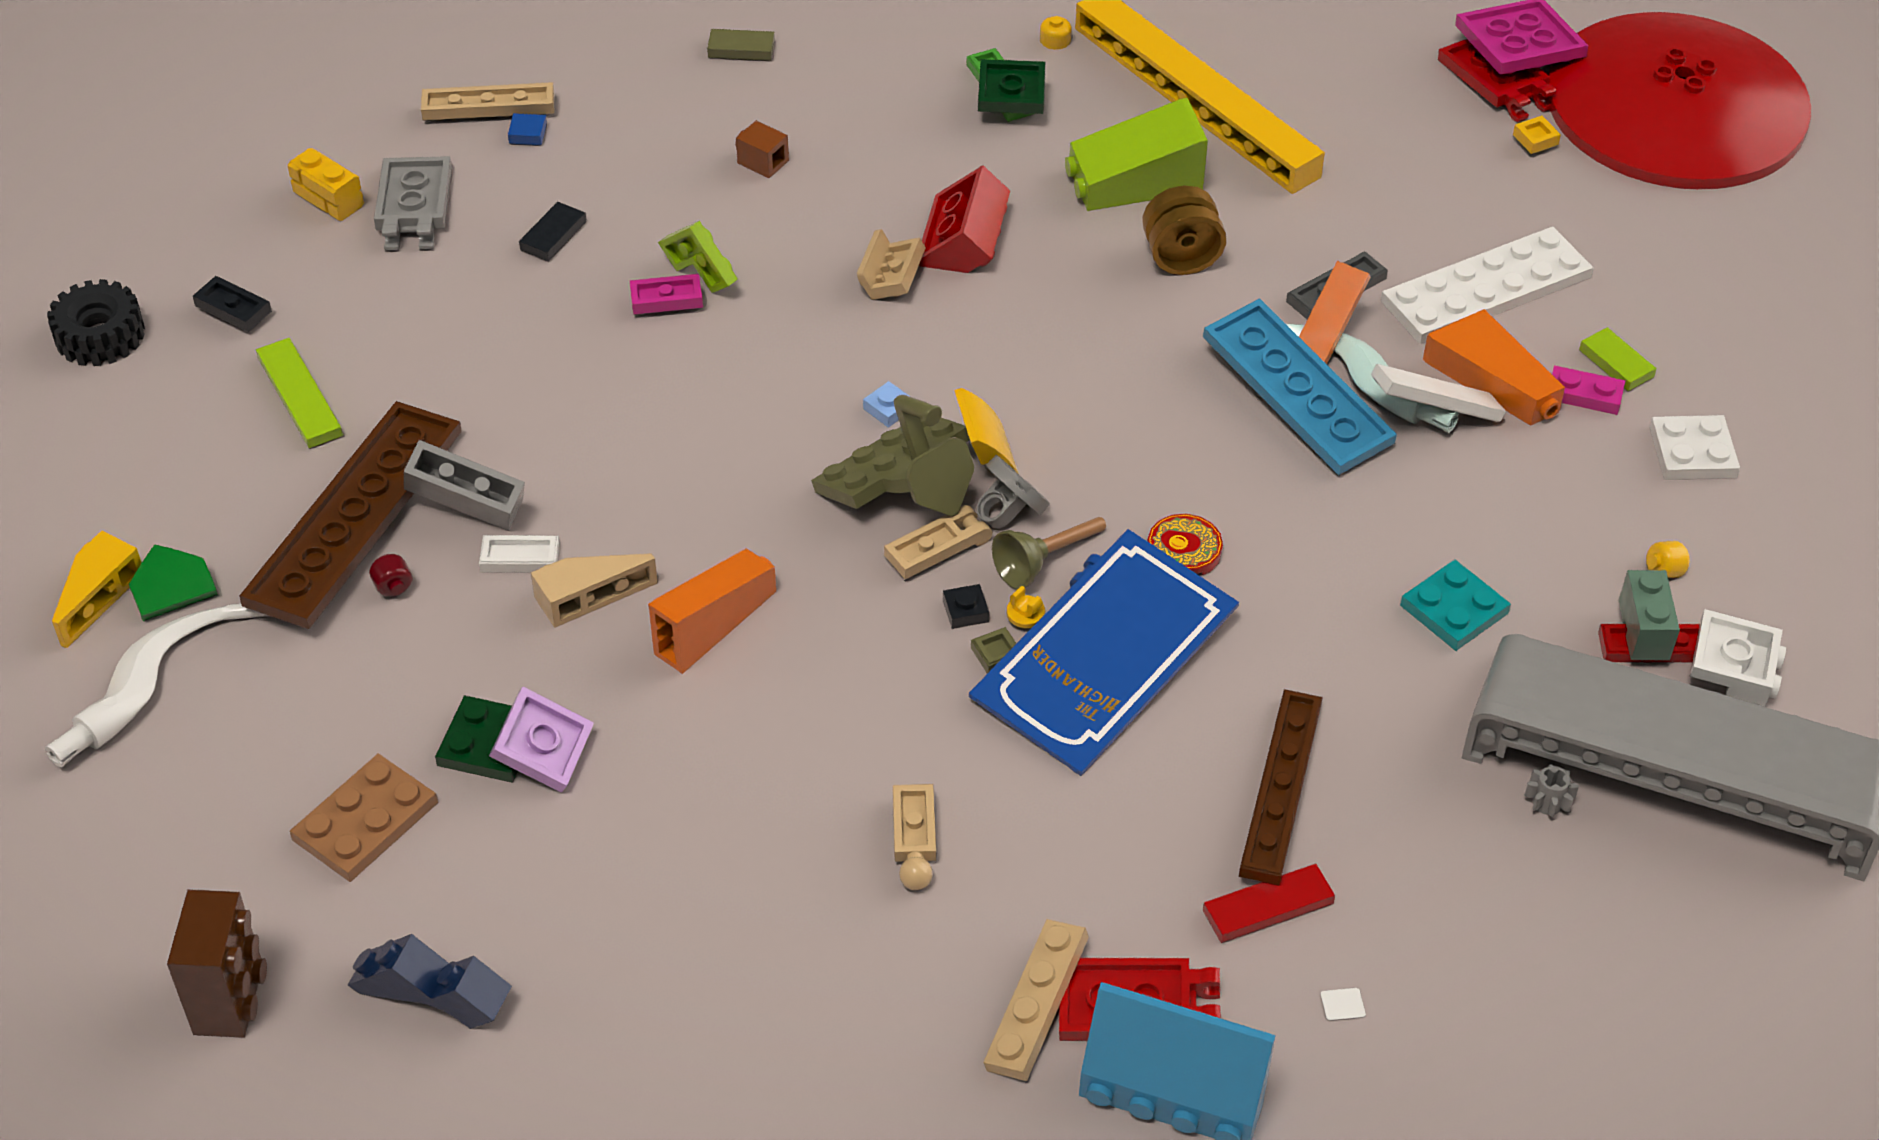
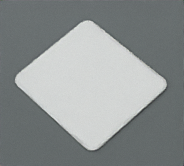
(1343, 1004)

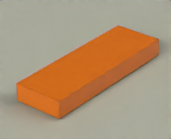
(1334, 309)

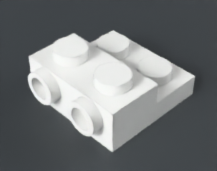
(1739, 656)

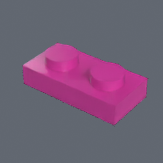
(666, 294)
(1590, 389)

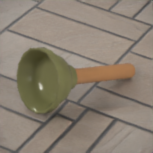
(1021, 557)

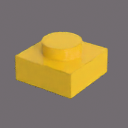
(1536, 134)

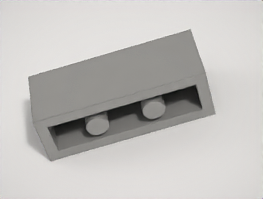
(463, 485)

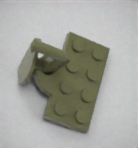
(919, 457)

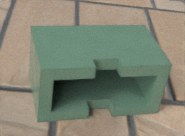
(1648, 615)

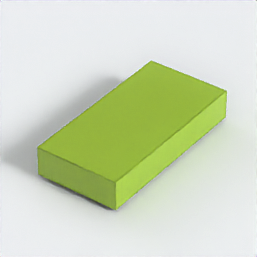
(1617, 358)

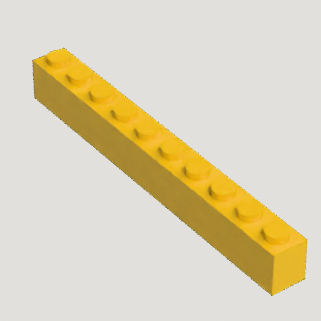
(1216, 101)

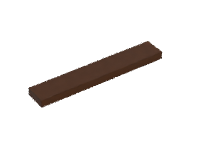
(1280, 788)

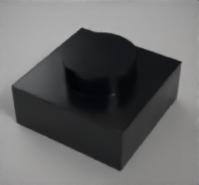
(965, 606)

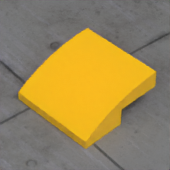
(984, 428)

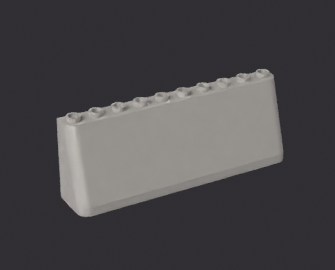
(1682, 744)

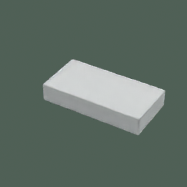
(517, 553)

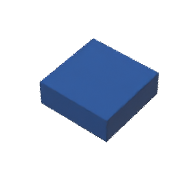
(527, 129)

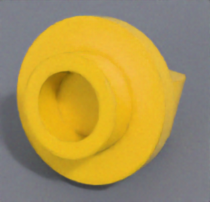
(1024, 609)

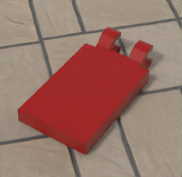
(1504, 89)
(1155, 977)

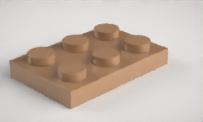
(363, 817)

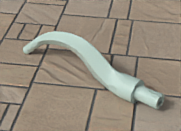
(1361, 361)

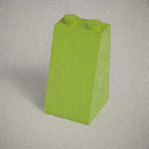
(1139, 157)

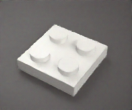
(1694, 447)

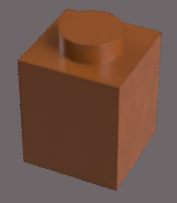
(762, 149)

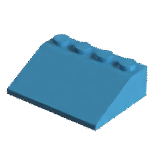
(1175, 1065)

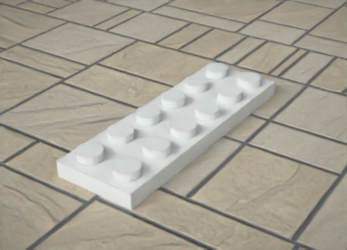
(1487, 281)

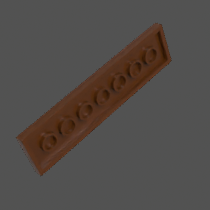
(345, 519)

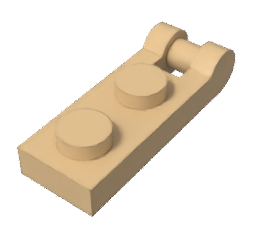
(937, 541)

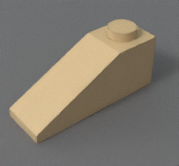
(589, 583)

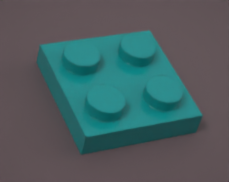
(1455, 604)

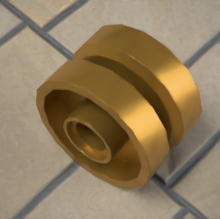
(1184, 230)

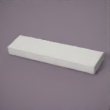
(1437, 393)

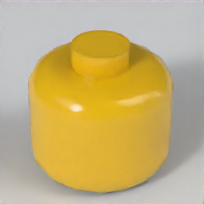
(1055, 32)
(1668, 556)

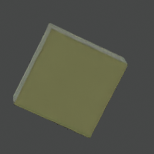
(992, 647)

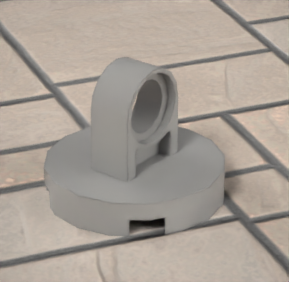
(1010, 490)

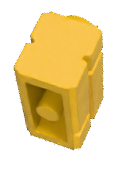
(325, 184)

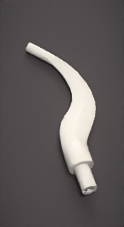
(133, 683)

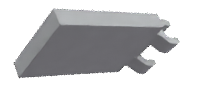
(412, 198)

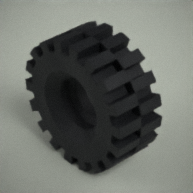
(90, 305)

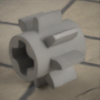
(1551, 790)

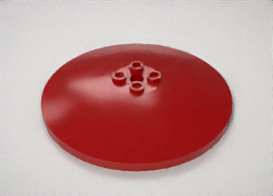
(1716, 129)

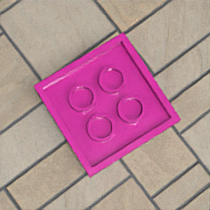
(1521, 36)

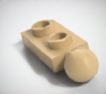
(914, 833)

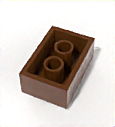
(216, 963)

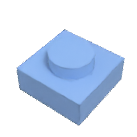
(881, 403)

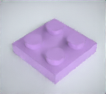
(541, 739)

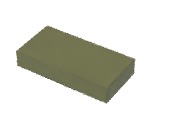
(741, 44)

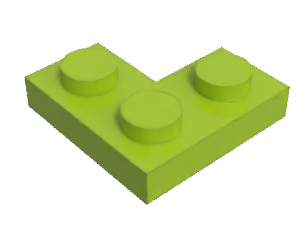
(696, 247)

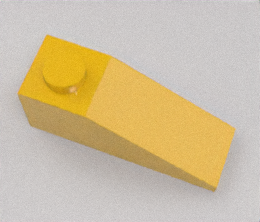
(94, 583)

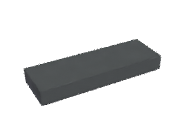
(1305, 296)

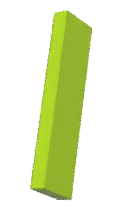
(299, 393)

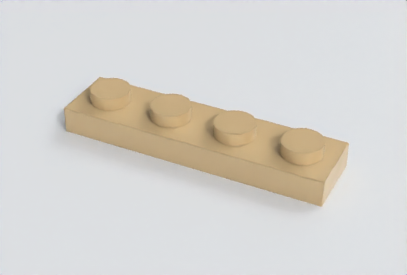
(487, 101)
(1036, 1000)

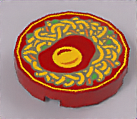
(1189, 541)

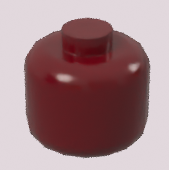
(390, 575)

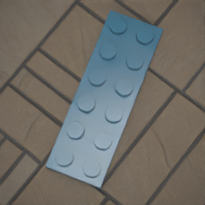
(1299, 386)

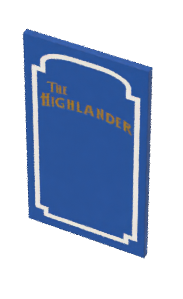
(1103, 651)

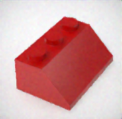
(965, 223)

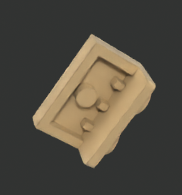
(888, 266)

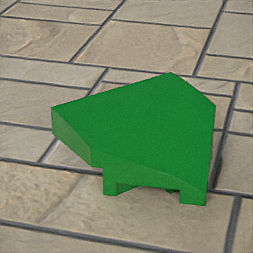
(170, 581)

